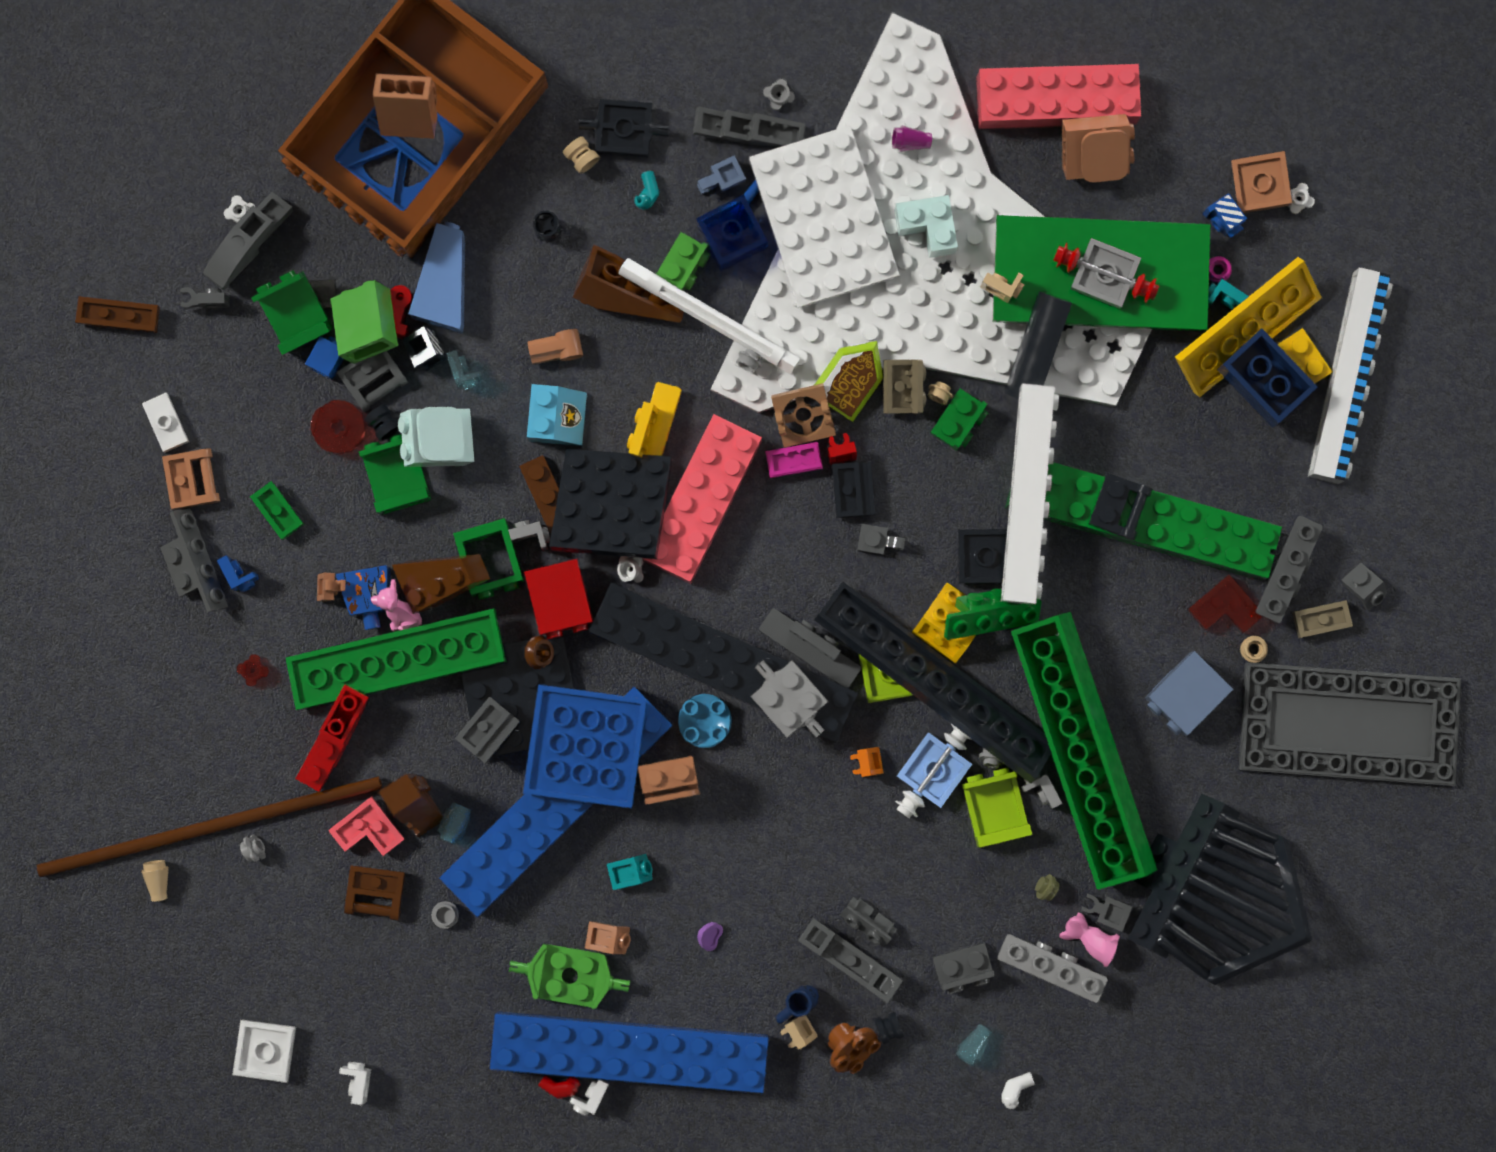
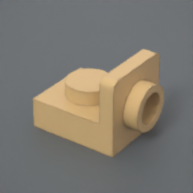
(998, 286)

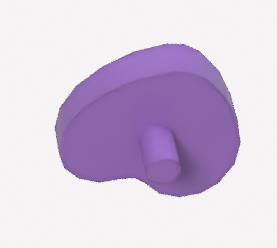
(709, 935)

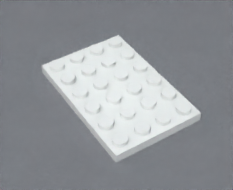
(824, 217)

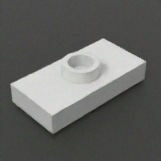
(165, 422)

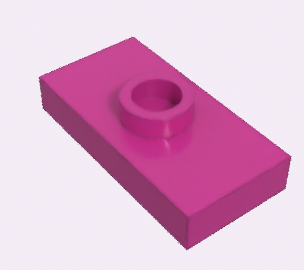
(793, 460)

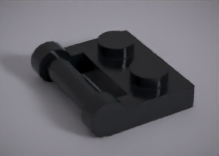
(1112, 502)

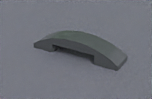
(850, 960)

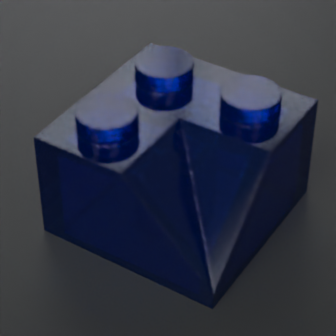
(732, 233)

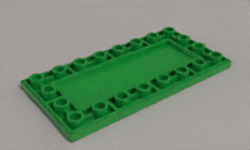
(1168, 251)

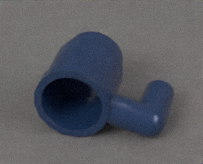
(799, 1003)

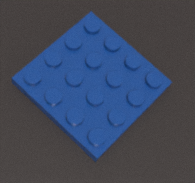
(585, 746)

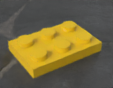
(1305, 355)

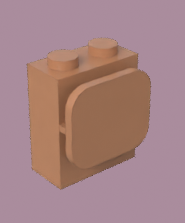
(405, 105)
(1097, 148)
(669, 780)

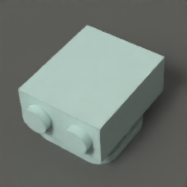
(436, 437)

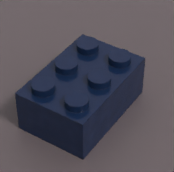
(1267, 378)

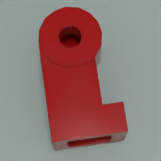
(401, 303)

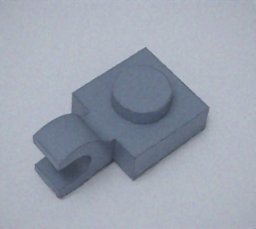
(724, 174)

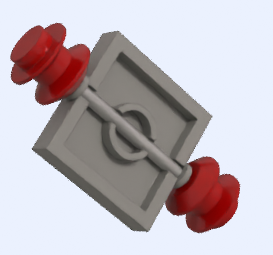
(1106, 273)

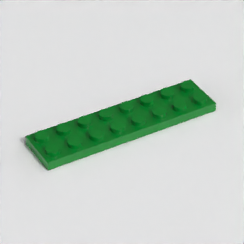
(396, 659)

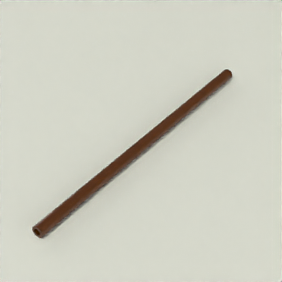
(209, 826)

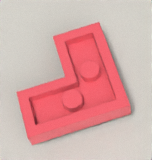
(367, 821)

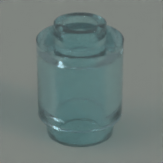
(454, 823)

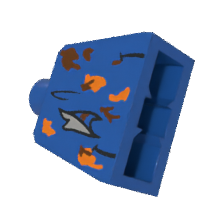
(360, 588)

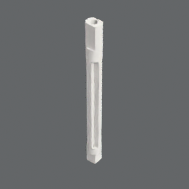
(708, 315)

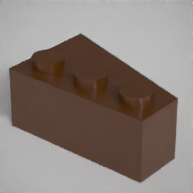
(439, 579)
(412, 803)

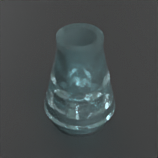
(973, 1046)

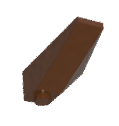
(607, 290)

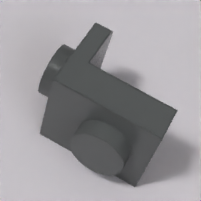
(1365, 586)

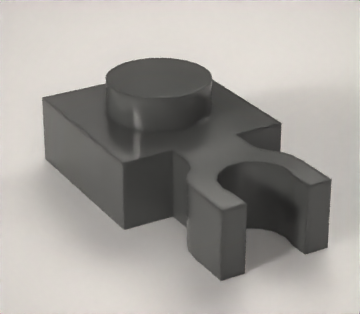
(1111, 913)

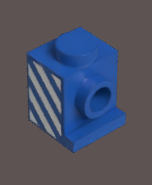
(1226, 216)

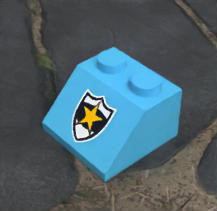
(556, 415)

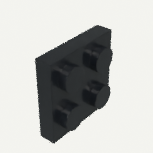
(981, 555)

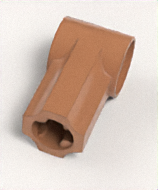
(562, 346)

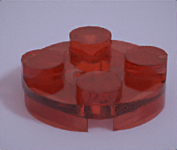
(351, 419)

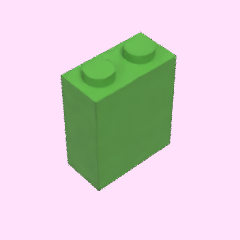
(364, 321)

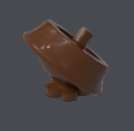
(539, 652)

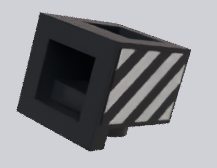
(416, 343)

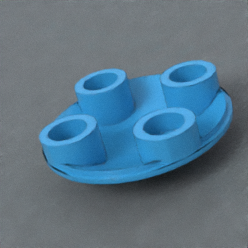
(704, 720)

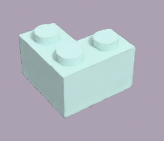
(933, 218)

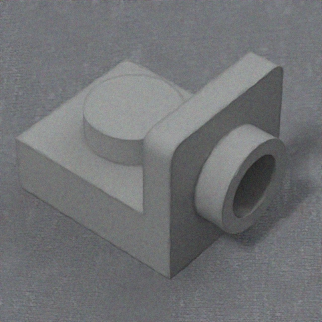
(1046, 793)

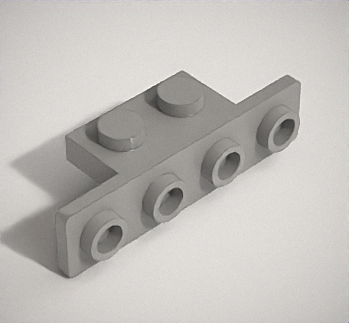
(1052, 968)

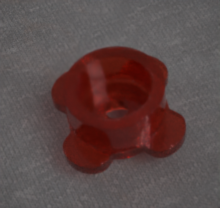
(253, 662)

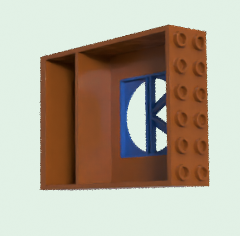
(480, 101)

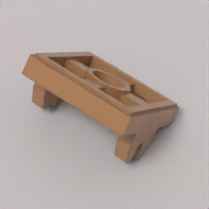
(791, 438)

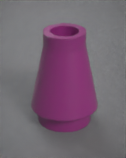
(910, 139)

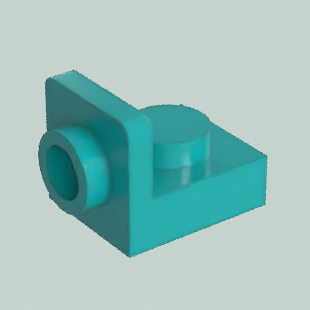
(1228, 294)
(630, 871)

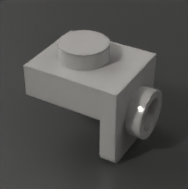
(525, 530)

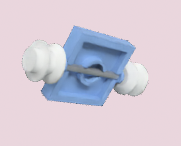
(933, 771)

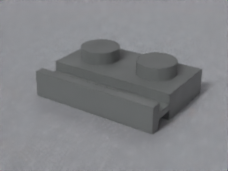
(487, 730)

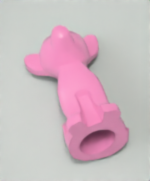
(396, 610)
(1097, 943)

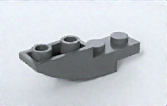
(245, 238)

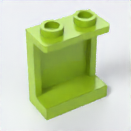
(996, 808)

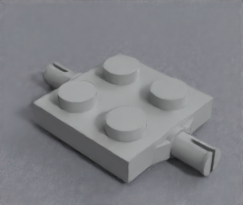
(789, 698)

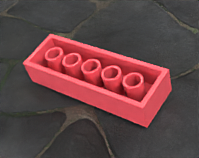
(1056, 93)
(704, 497)

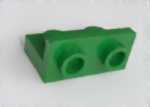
(958, 419)

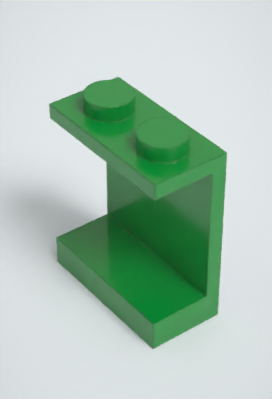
(293, 310)
(391, 482)

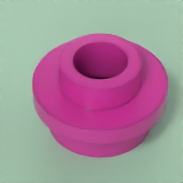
(1225, 266)

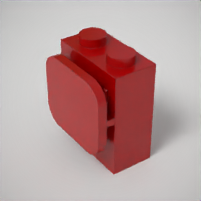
(559, 598)

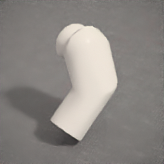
(1013, 1089)

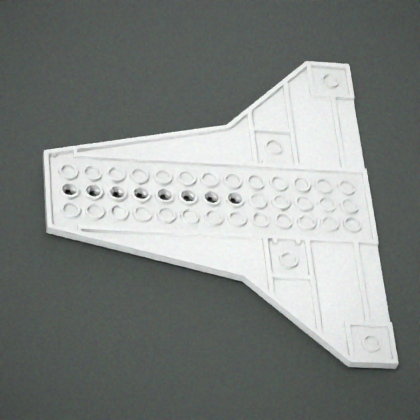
(921, 310)

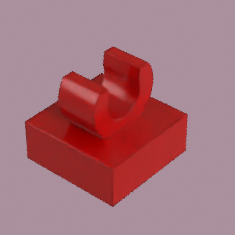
(841, 453)

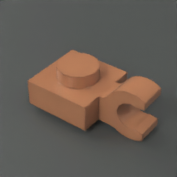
(328, 587)

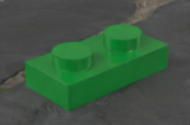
(277, 510)

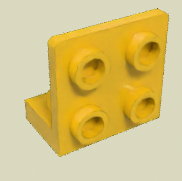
(932, 625)

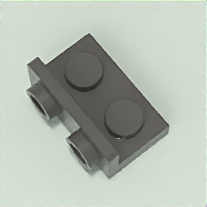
(963, 967)

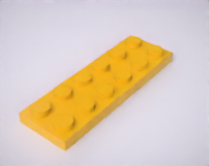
(1268, 308)

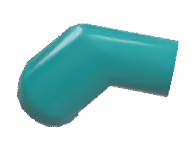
(649, 193)

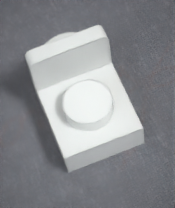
(359, 1087)
(594, 1093)

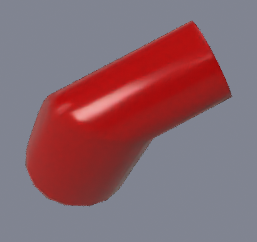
(562, 1089)

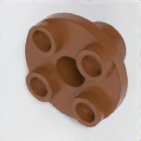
(851, 1047)

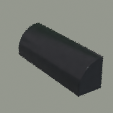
(1038, 342)

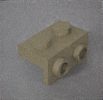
(904, 386)

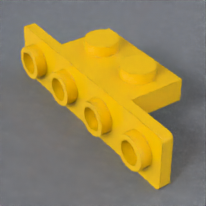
(654, 421)

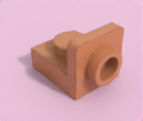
(607, 938)

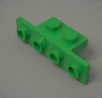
(987, 614)

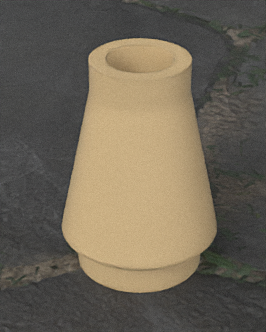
(156, 879)

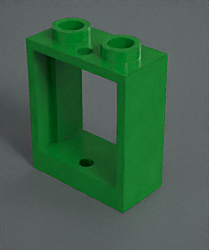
(484, 531)

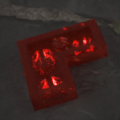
(1226, 599)

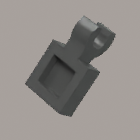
(210, 299)
(875, 540)

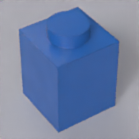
(325, 358)

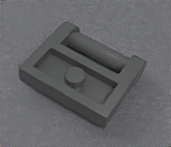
(365, 372)

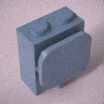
(1187, 694)

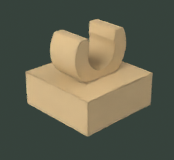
(800, 1032)

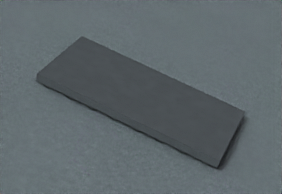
(1350, 724)

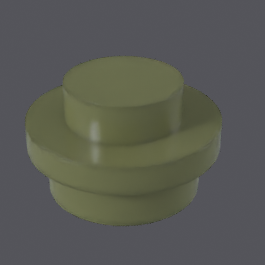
(1047, 887)

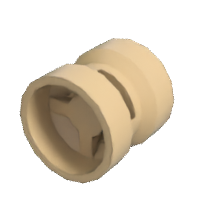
(581, 155)

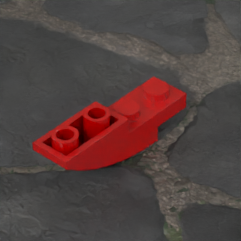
(333, 738)

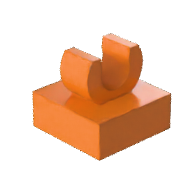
(869, 762)

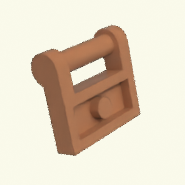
(182, 482)

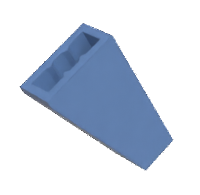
(441, 282)

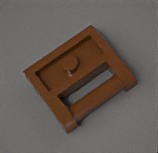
(374, 883)

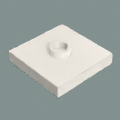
(264, 1050)

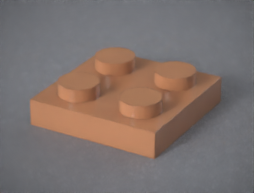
(1262, 182)

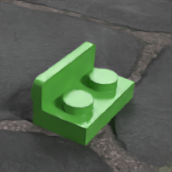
(683, 262)

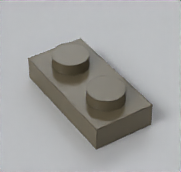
(1322, 619)

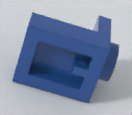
(232, 572)

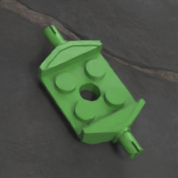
(547, 981)

